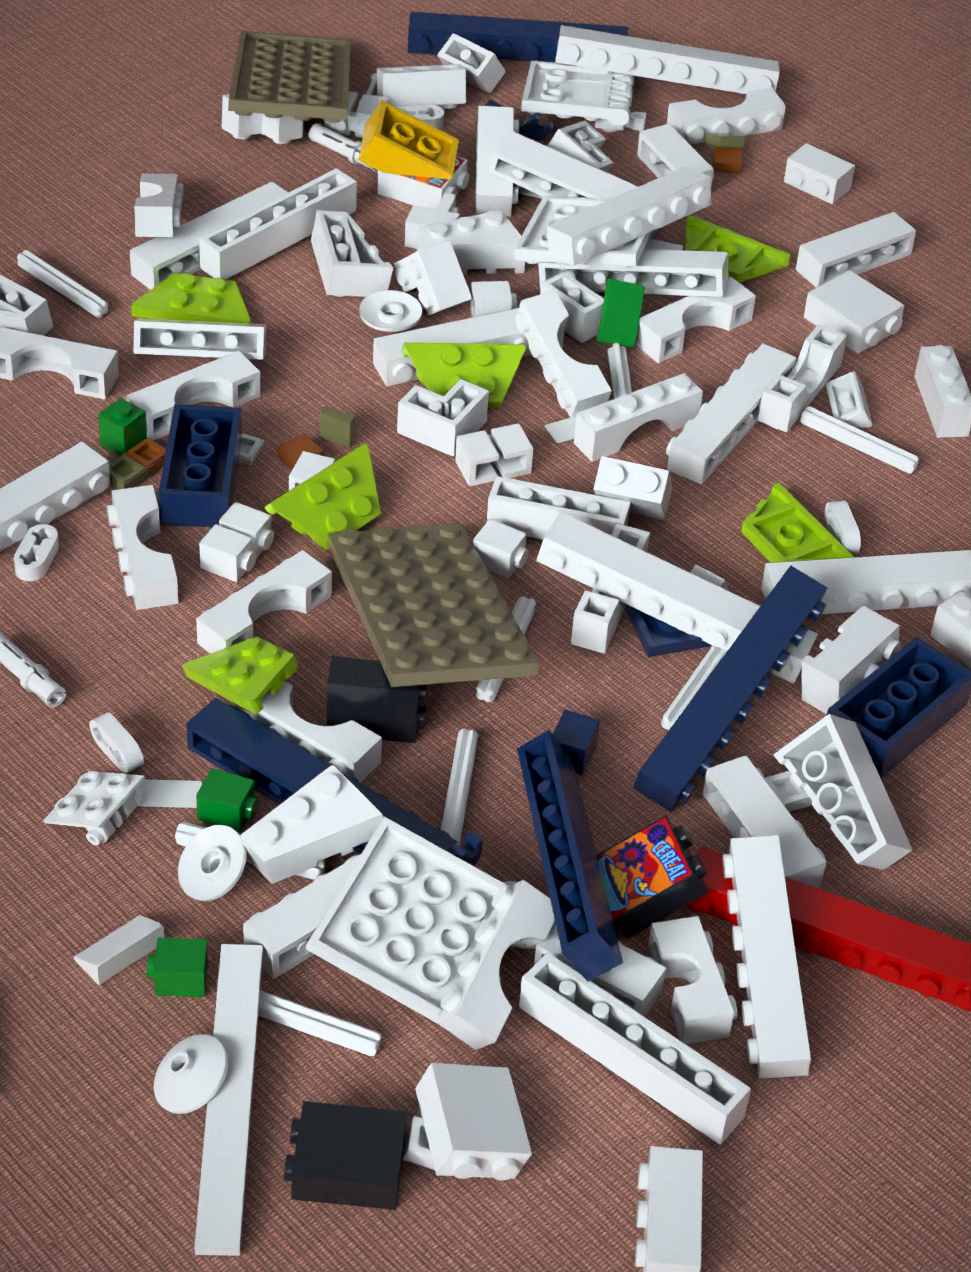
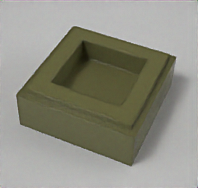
(725, 140)
(337, 427)
(127, 473)

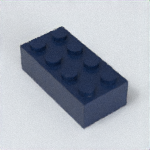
(200, 465)
(905, 702)

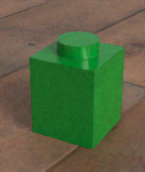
(122, 426)
(226, 800)
(179, 967)

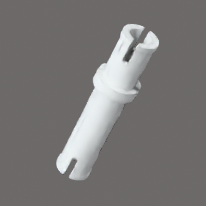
(337, 143)
(32, 676)

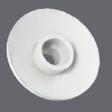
(390, 311)
(211, 863)
(191, 1074)

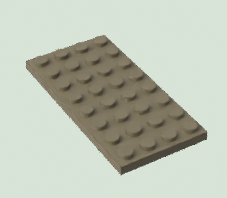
(291, 76)
(430, 605)

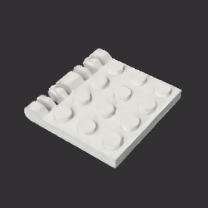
(578, 92)

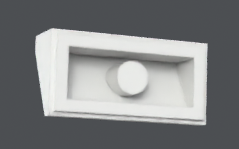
(849, 401)
(120, 948)

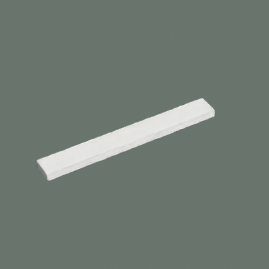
(230, 1109)

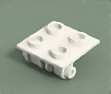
(99, 803)

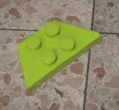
(745, 256)
(193, 300)
(484, 365)
(332, 499)
(789, 532)
(244, 671)

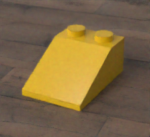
(406, 145)

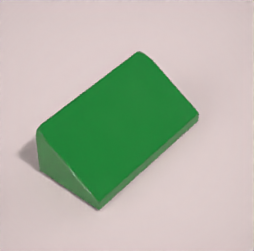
(620, 313)

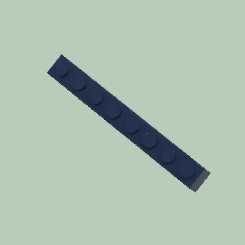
(502, 36)
(730, 689)
(279, 765)
(569, 858)

